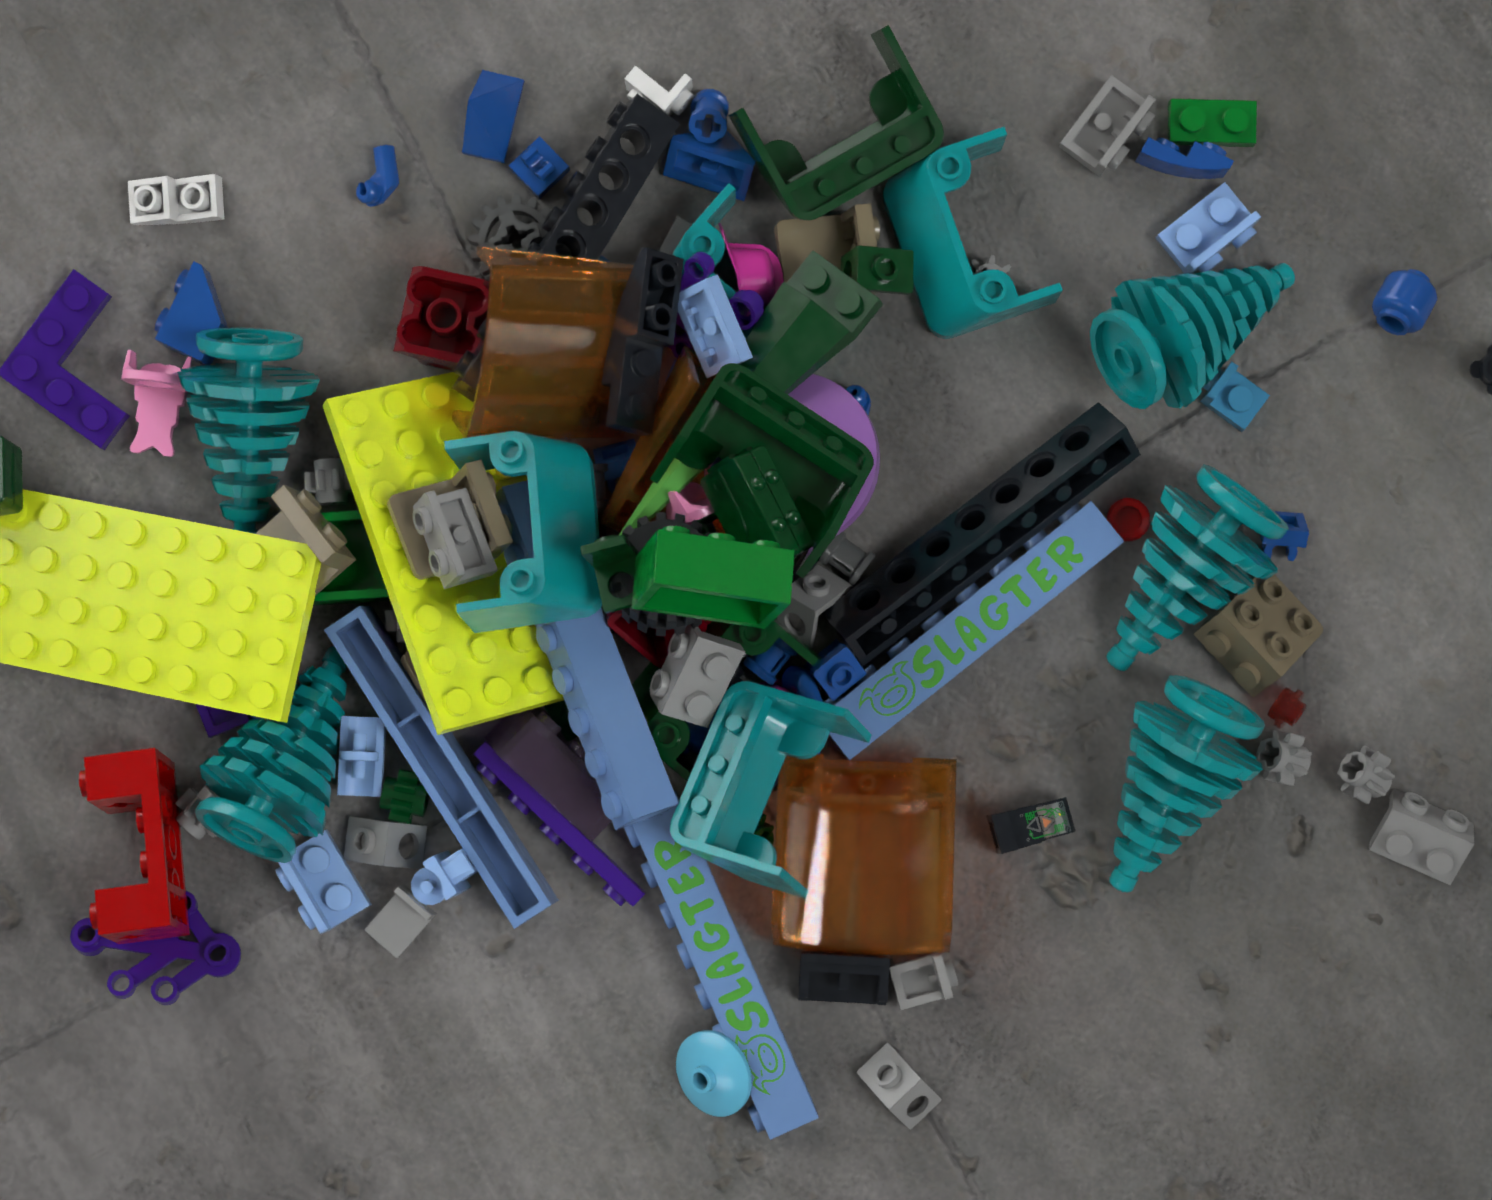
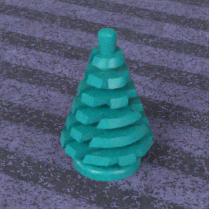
(1178, 329)
(247, 414)
(1199, 558)
(1178, 770)
(278, 771)

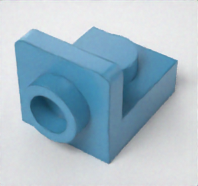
(1234, 397)

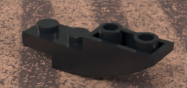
(639, 334)

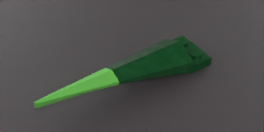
(794, 337)

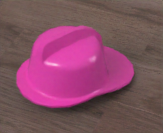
(755, 268)

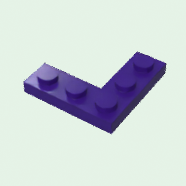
(38, 357)

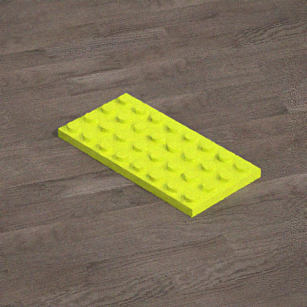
(395, 444)
(155, 604)

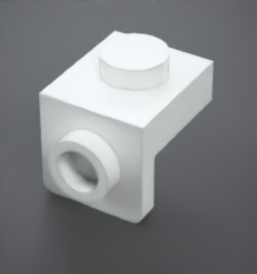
(674, 101)

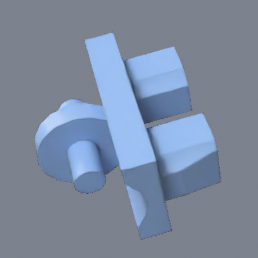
(361, 756)
(442, 877)

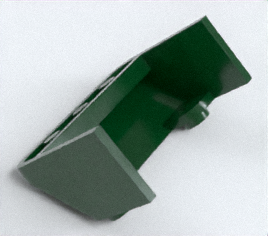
(900, 137)
(813, 456)
(674, 735)

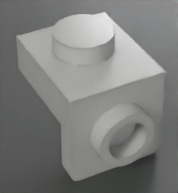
(923, 980)

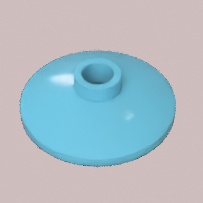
(713, 1073)

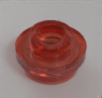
(1287, 708)

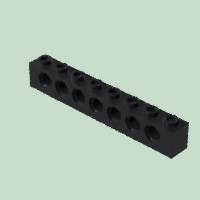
(649, 133)
(981, 533)

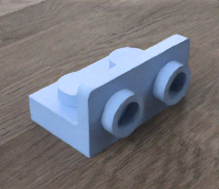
(1207, 230)
(712, 326)
(322, 883)

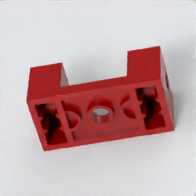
(145, 784)

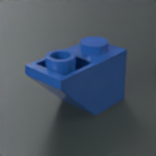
(192, 311)

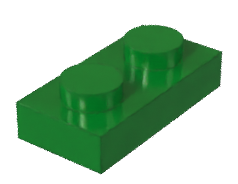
(1213, 121)

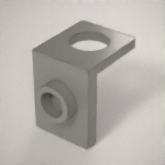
(811, 598)
(378, 843)
(400, 921)
(897, 1085)

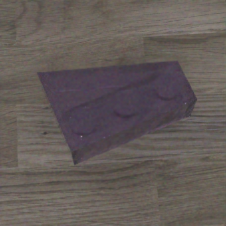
(551, 767)

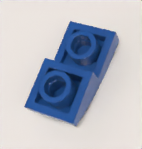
(1201, 161)

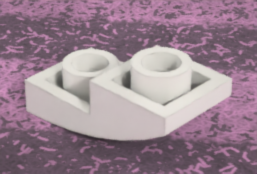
(176, 200)

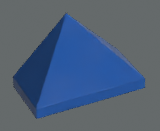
(491, 116)
(710, 164)

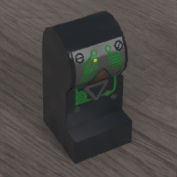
(1030, 825)

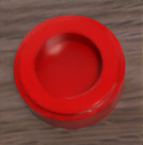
(1129, 518)

